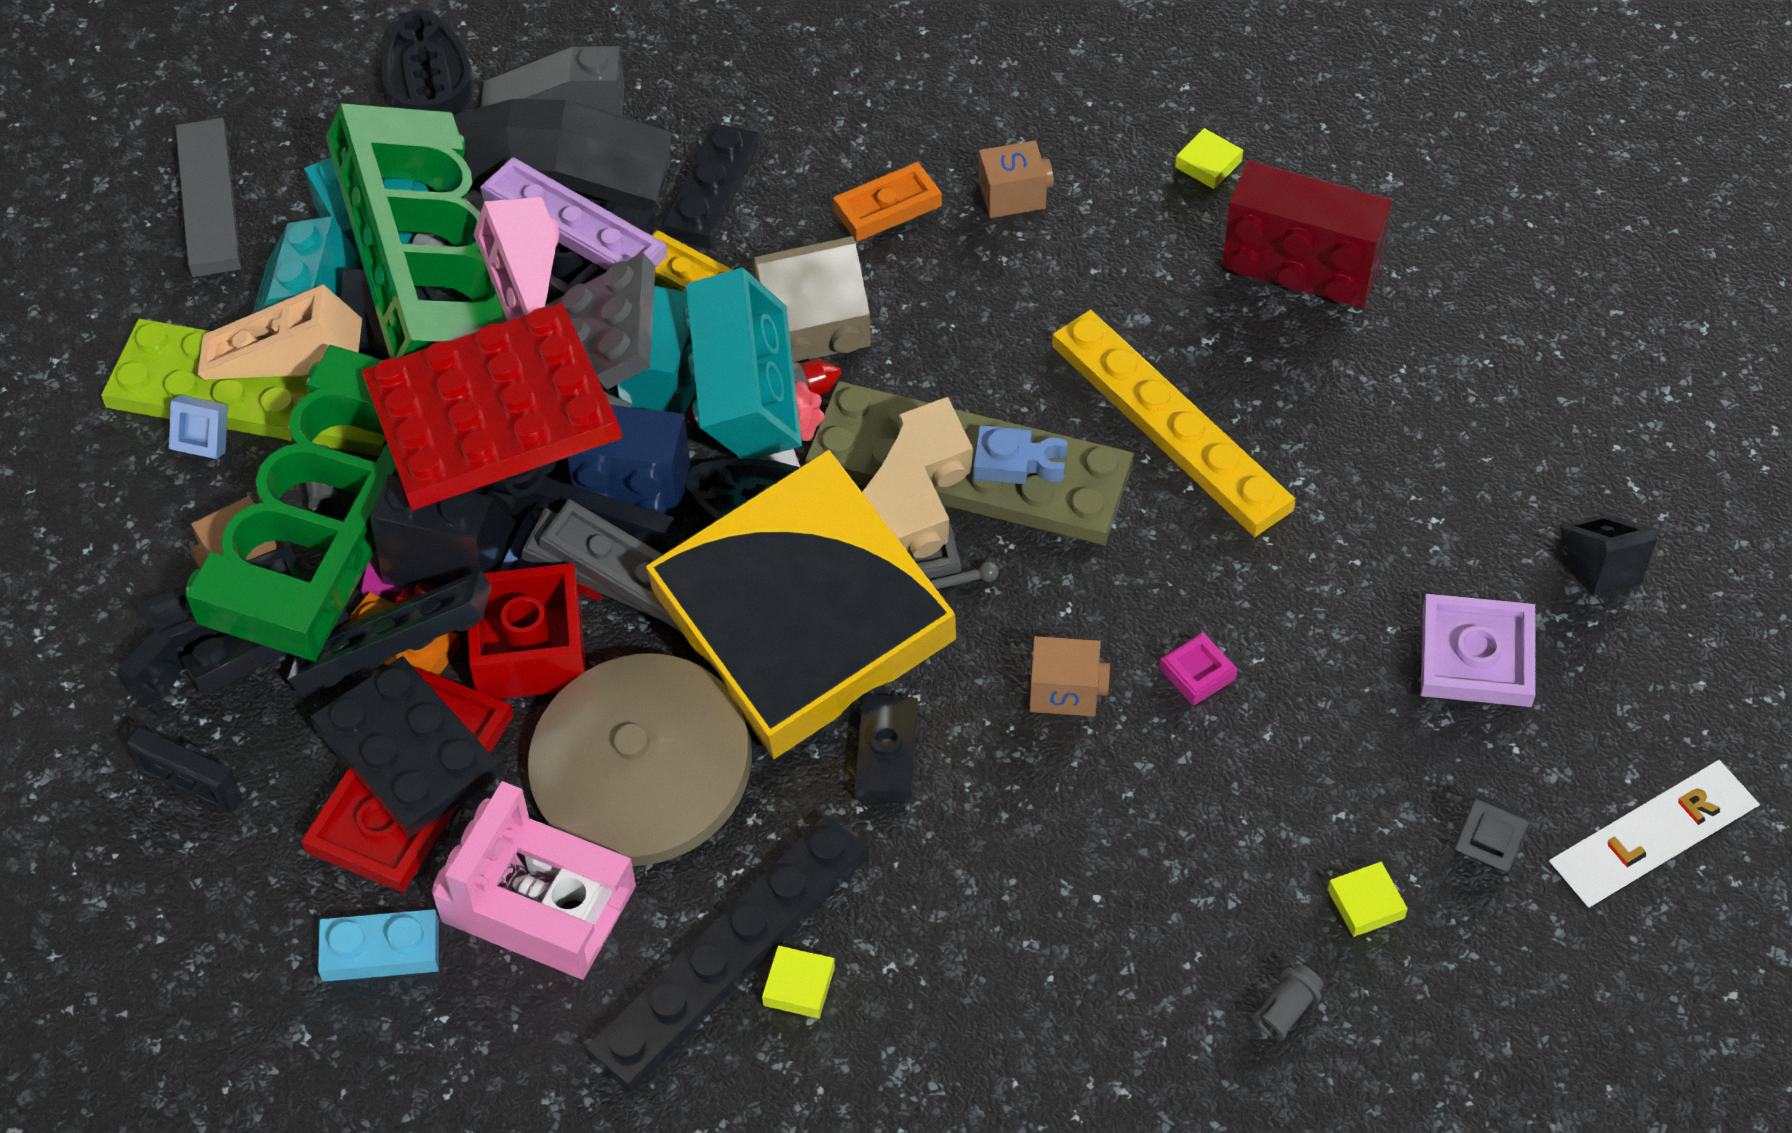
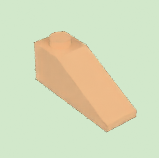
(281, 338)

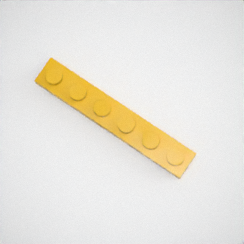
(1173, 423)

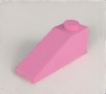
(518, 251)

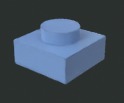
(198, 426)

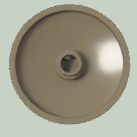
(641, 757)

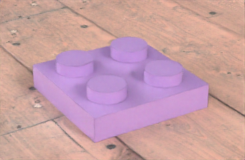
(1478, 650)

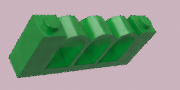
(424, 148)
(271, 605)

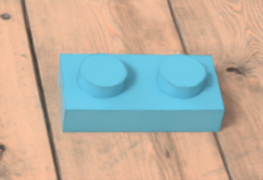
(378, 945)

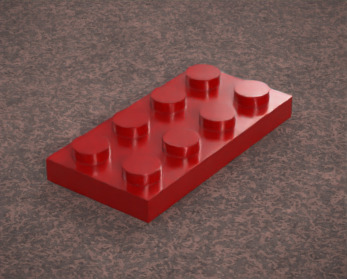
(362, 836)

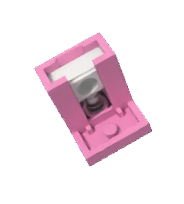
(546, 868)

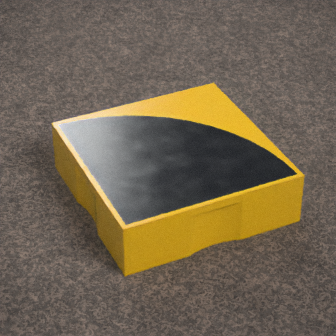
(802, 602)

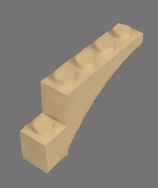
(925, 455)

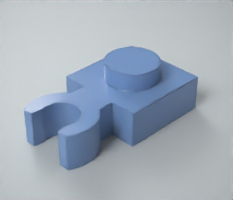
(1009, 455)

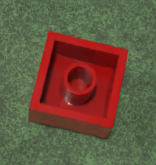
(529, 633)

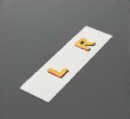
(1653, 833)

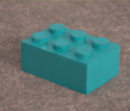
(742, 365)

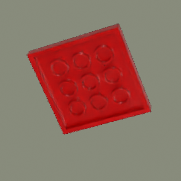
(490, 405)

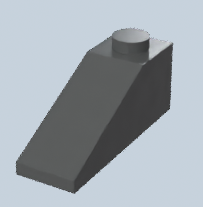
(576, 74)

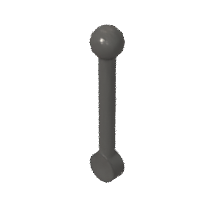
(987, 572)

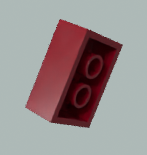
(1306, 233)

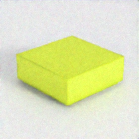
(1209, 158)
(1367, 899)
(798, 982)

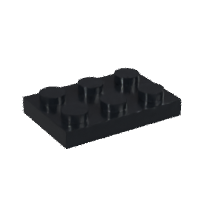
(406, 746)

